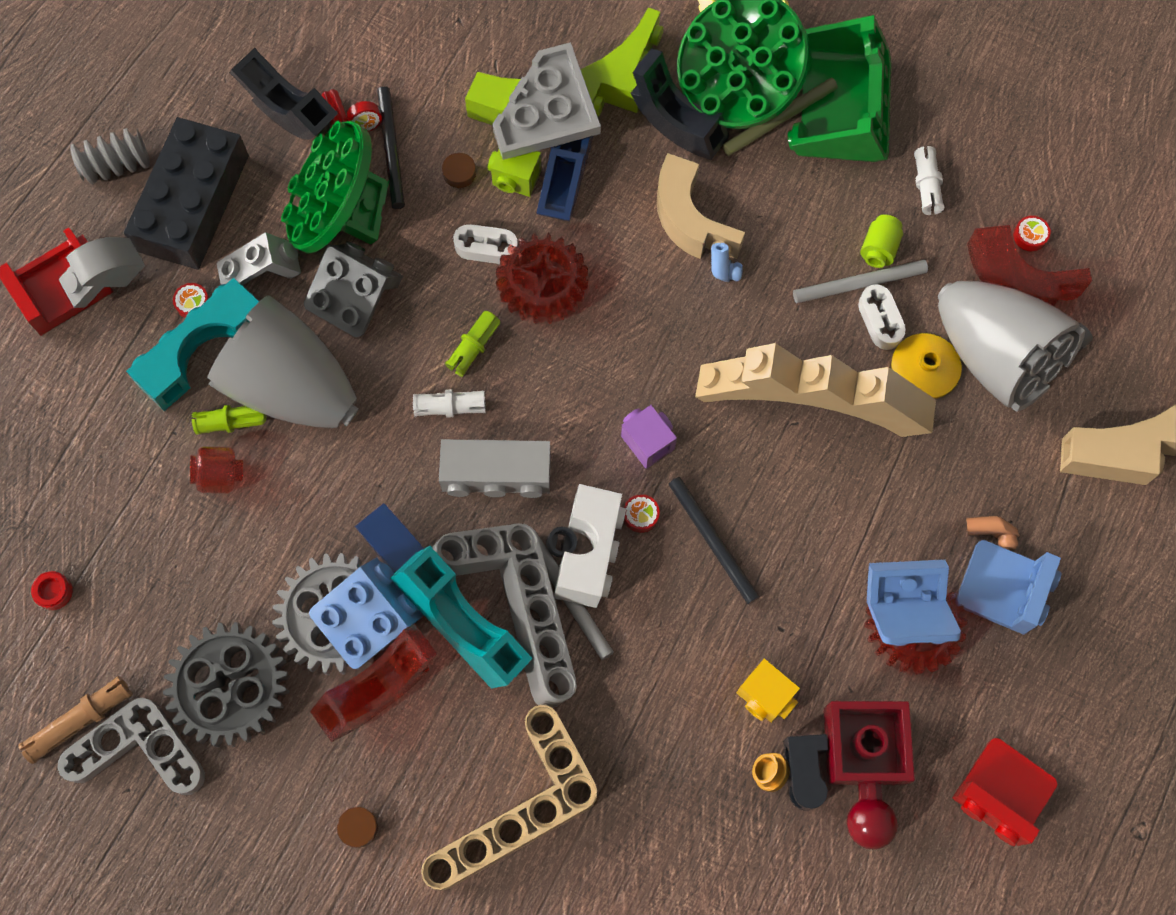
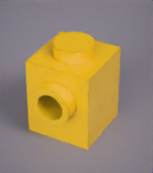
(768, 692)

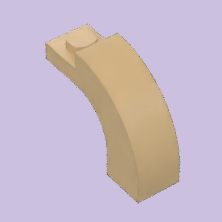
(680, 217)

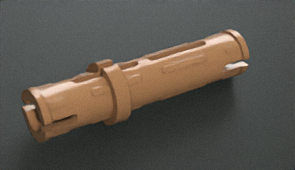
(89, 709)

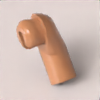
(994, 526)

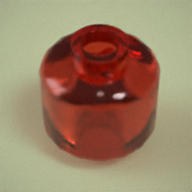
(215, 470)

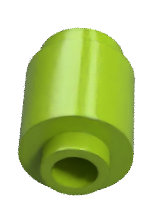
(882, 241)

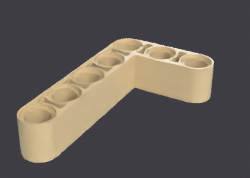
(524, 813)

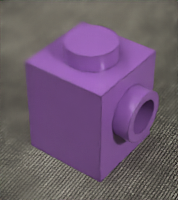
(648, 435)

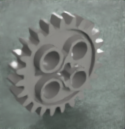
(298, 625)

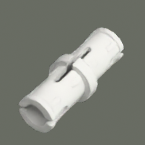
(929, 180)
(449, 403)

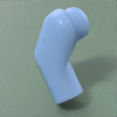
(722, 266)

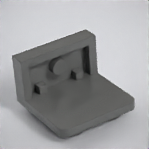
(349, 287)

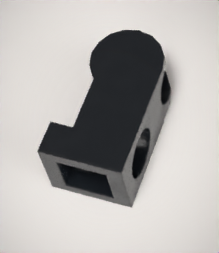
(805, 786)

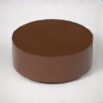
(459, 170)
(357, 827)

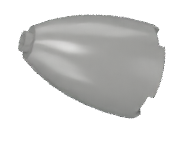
(1008, 339)
(283, 370)

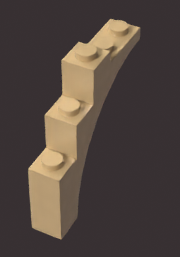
(821, 382)
(1122, 452)

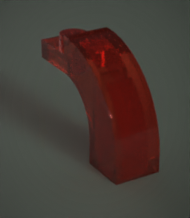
(999, 263)
(376, 687)

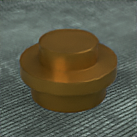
(771, 771)

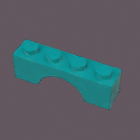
(164, 368)
(485, 647)

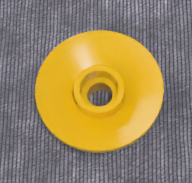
(934, 379)

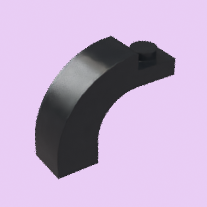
(290, 108)
(671, 110)

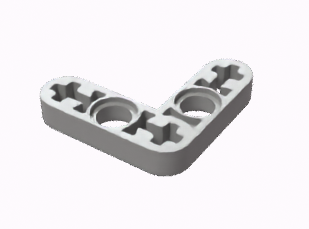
(131, 735)

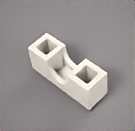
(584, 577)

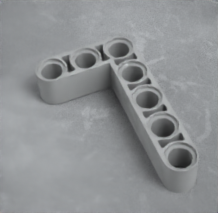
(520, 599)

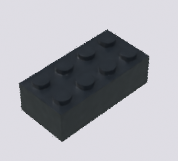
(187, 193)

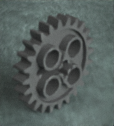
(236, 716)

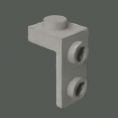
(258, 256)

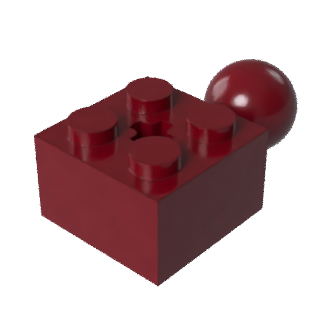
(888, 726)

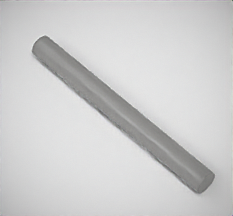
(860, 281)
(578, 611)

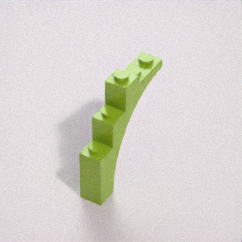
(606, 79)

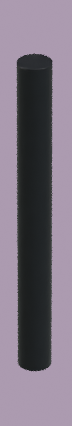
(391, 148)
(714, 540)

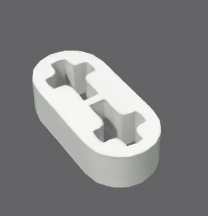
(486, 242)
(888, 313)

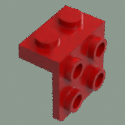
(1006, 792)

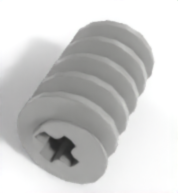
(110, 156)

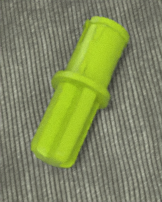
(473, 343)
(226, 419)

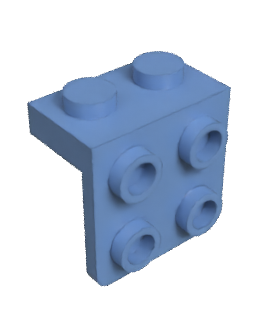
(1008, 586)
(911, 602)
(364, 613)

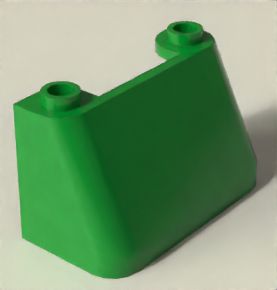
(856, 116)

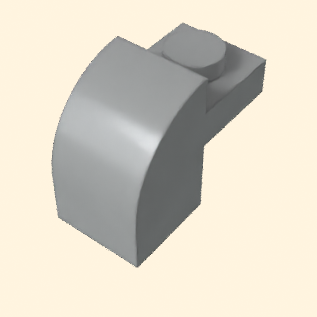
(100, 265)

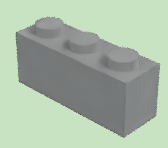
(495, 467)

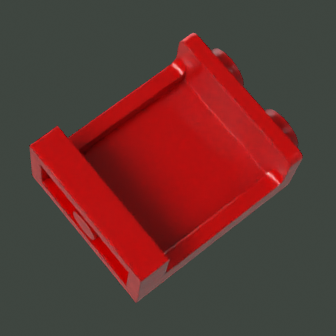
(38, 287)

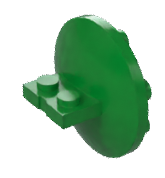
(744, 60)
(335, 191)

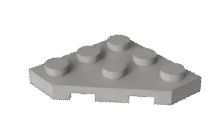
(547, 106)

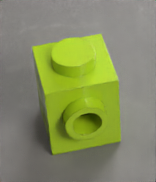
(515, 173)

